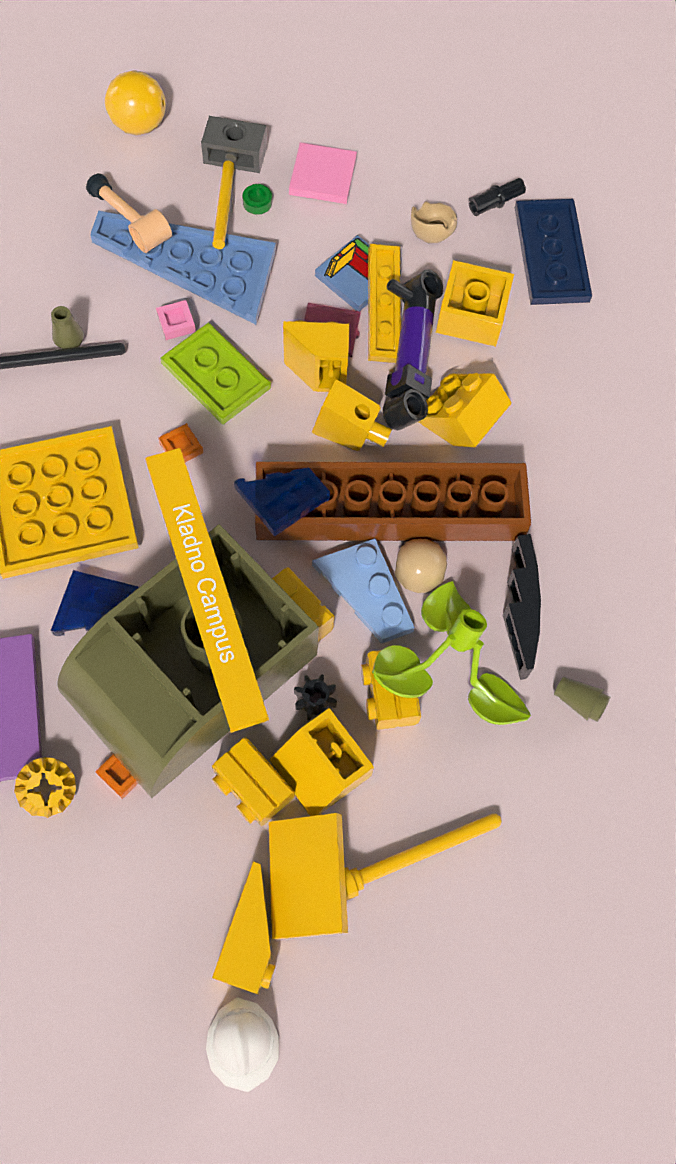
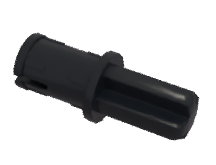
(496, 196)

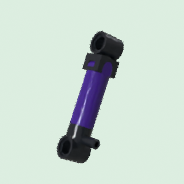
(409, 383)

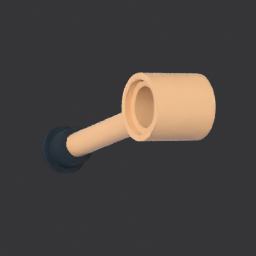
(146, 230)

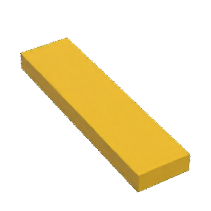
(383, 306)

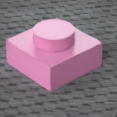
(175, 320)

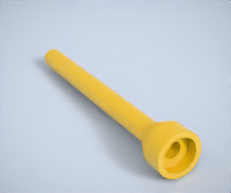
(356, 879)

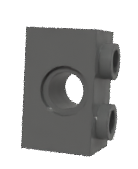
(236, 142)

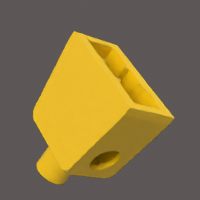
(349, 418)

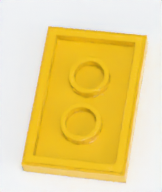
(307, 877)

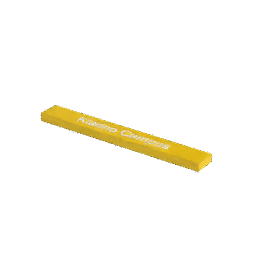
(207, 591)

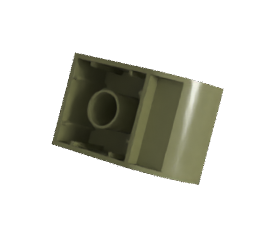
(147, 676)

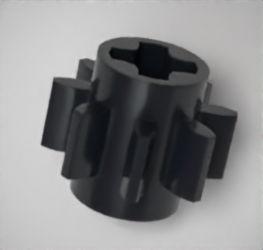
(308, 691)

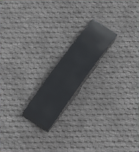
(523, 615)

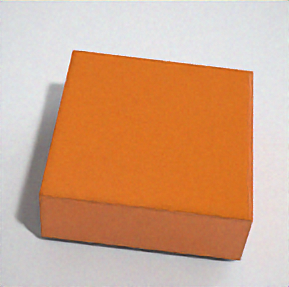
(184, 439)
(116, 776)

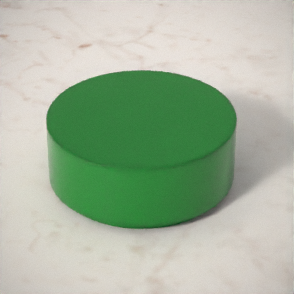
(257, 199)

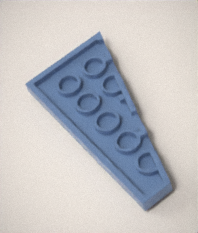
(226, 277)

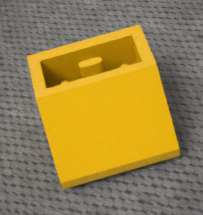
(317, 352)
(465, 408)
(322, 763)

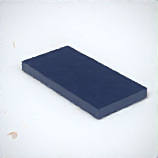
(552, 252)

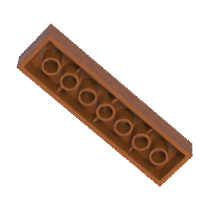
(410, 502)

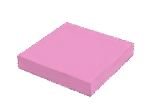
(323, 173)

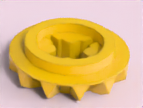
(57, 774)

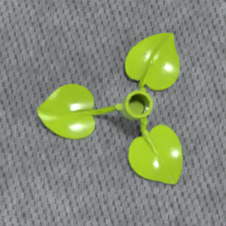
(403, 674)

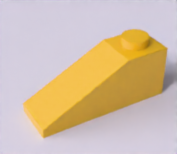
(247, 947)

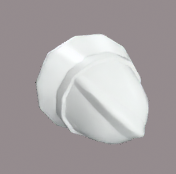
(242, 1045)

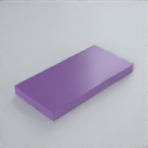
(18, 706)

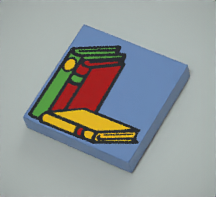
(348, 273)

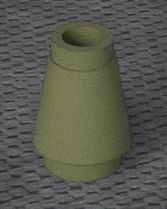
(65, 329)
(583, 698)

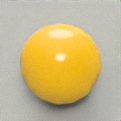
(135, 102)

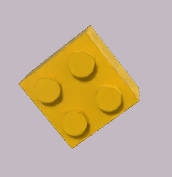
(474, 303)

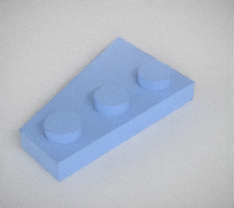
(368, 587)

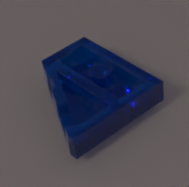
(283, 497)
(87, 601)

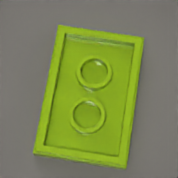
(215, 373)

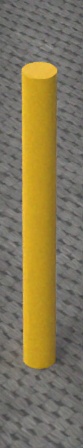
(223, 205)

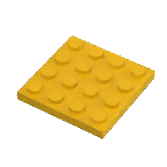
(62, 503)

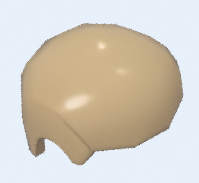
(433, 222)
(421, 565)

